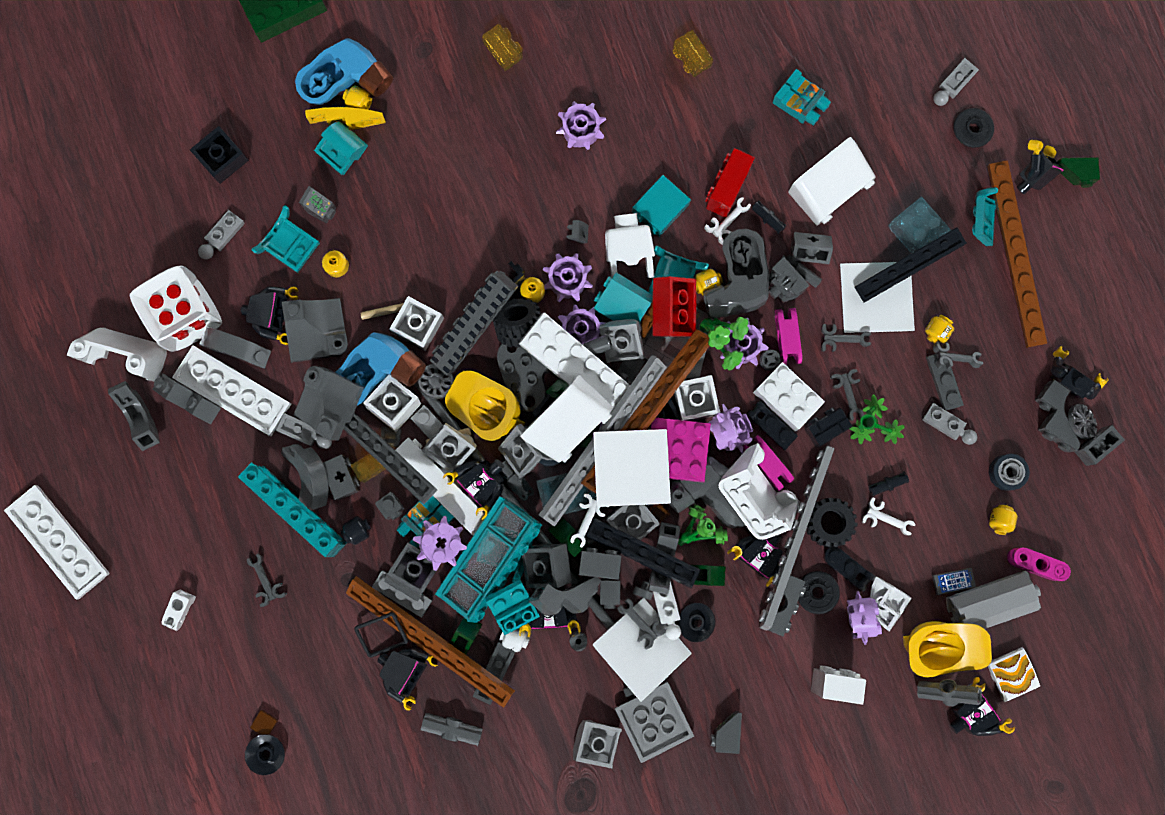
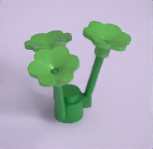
(719, 337)

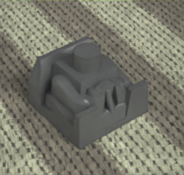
(786, 282)

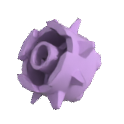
(590, 122)
(562, 268)
(583, 319)
(752, 347)
(731, 429)
(438, 555)
(863, 618)

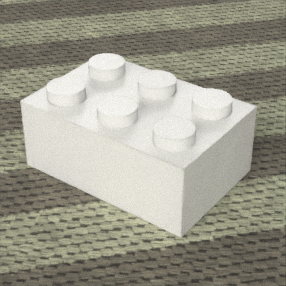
(789, 397)
(838, 685)

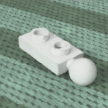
(668, 612)

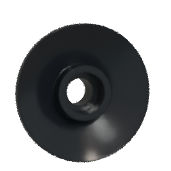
(688, 622)
(258, 761)

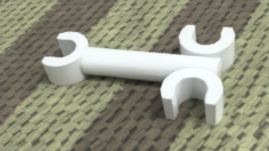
(719, 230)
(592, 505)
(874, 513)

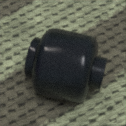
(356, 530)

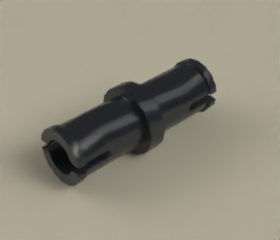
(768, 217)
(888, 483)

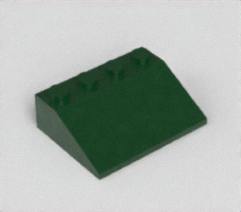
(277, 16)

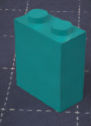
(661, 206)
(622, 299)

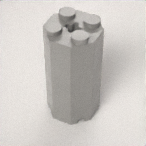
(995, 601)

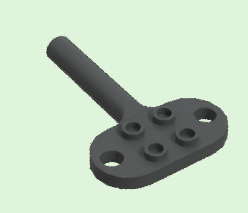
(526, 374)

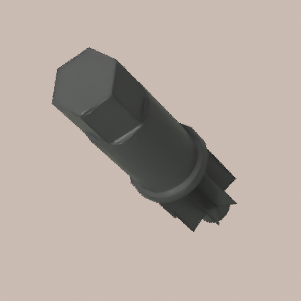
(807, 274)

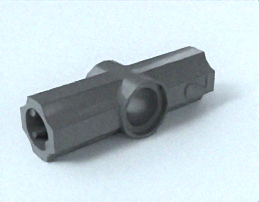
(949, 692)
(451, 729)

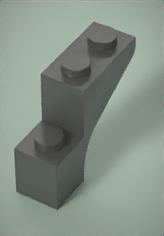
(186, 398)
(1056, 425)
(573, 598)

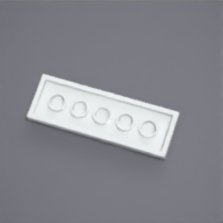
(569, 358)
(231, 390)
(56, 542)

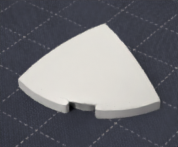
(890, 602)

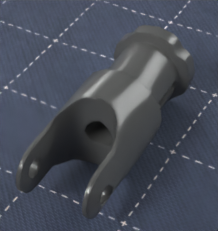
(516, 484)
(578, 635)

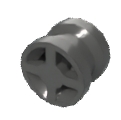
(772, 357)

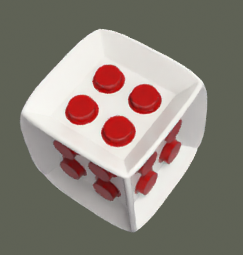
(175, 308)

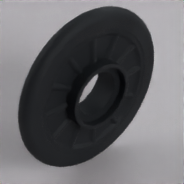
(977, 117)
(827, 601)

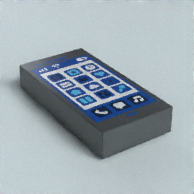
(953, 581)

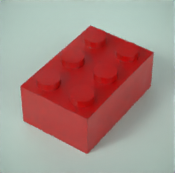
(728, 182)
(674, 306)

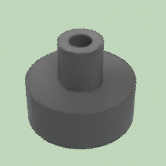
(643, 591)

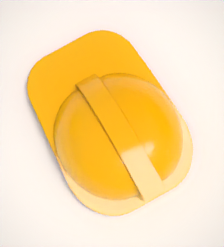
(483, 405)
(947, 648)

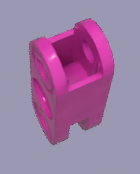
(788, 336)
(772, 466)
(1050, 569)

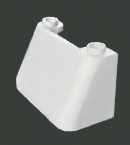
(832, 181)
(143, 359)
(568, 420)
(754, 498)

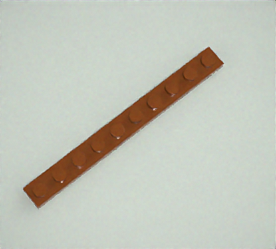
(1017, 255)
(661, 391)
(431, 642)

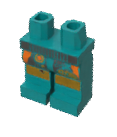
(800, 99)
(419, 513)

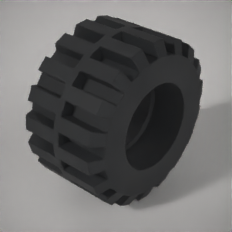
(515, 320)
(847, 523)

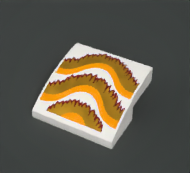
(1013, 674)

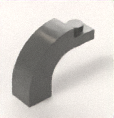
(235, 347)
(137, 414)
(312, 475)
(666, 542)

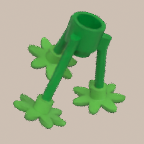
(870, 422)

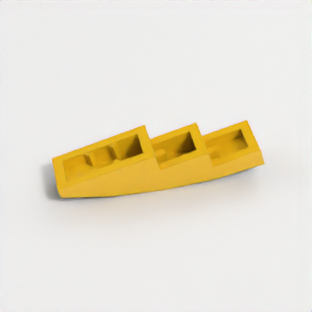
(352, 117)

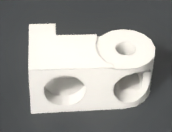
(177, 609)

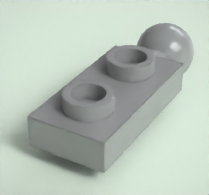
(955, 82)
(220, 234)
(949, 424)
(302, 432)

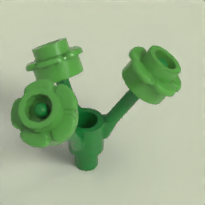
(704, 528)

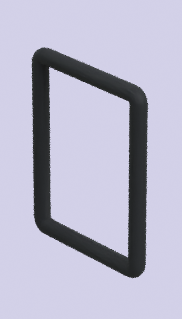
(376, 620)

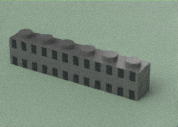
(473, 323)

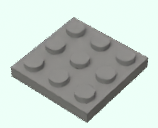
(654, 723)

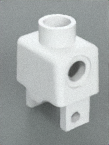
(629, 243)

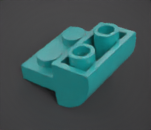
(340, 147)
(512, 607)

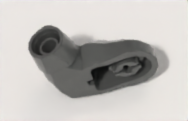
(746, 276)
(685, 492)

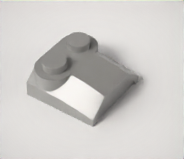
(625, 340)
(449, 447)
(518, 453)
(633, 520)
(596, 743)

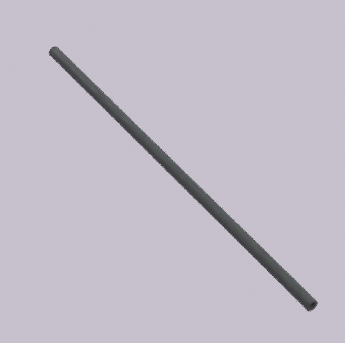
(506, 493)

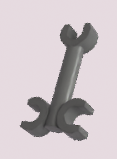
(830, 339)
(948, 358)
(846, 380)
(270, 593)
(650, 632)

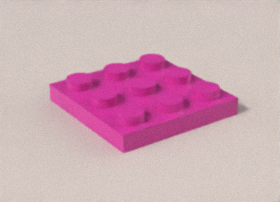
(686, 448)

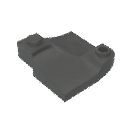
(314, 328)
(327, 401)

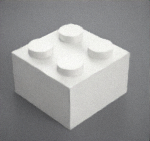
(416, 323)
(697, 399)
(392, 403)

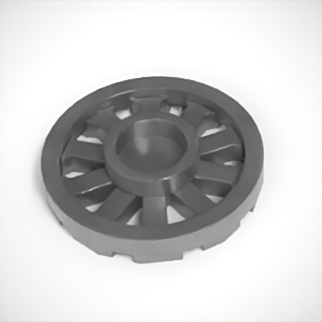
(434, 381)
(1082, 422)

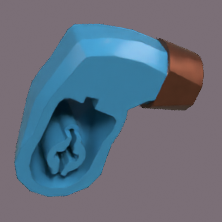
(338, 70)
(376, 359)

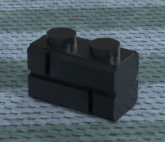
(828, 427)

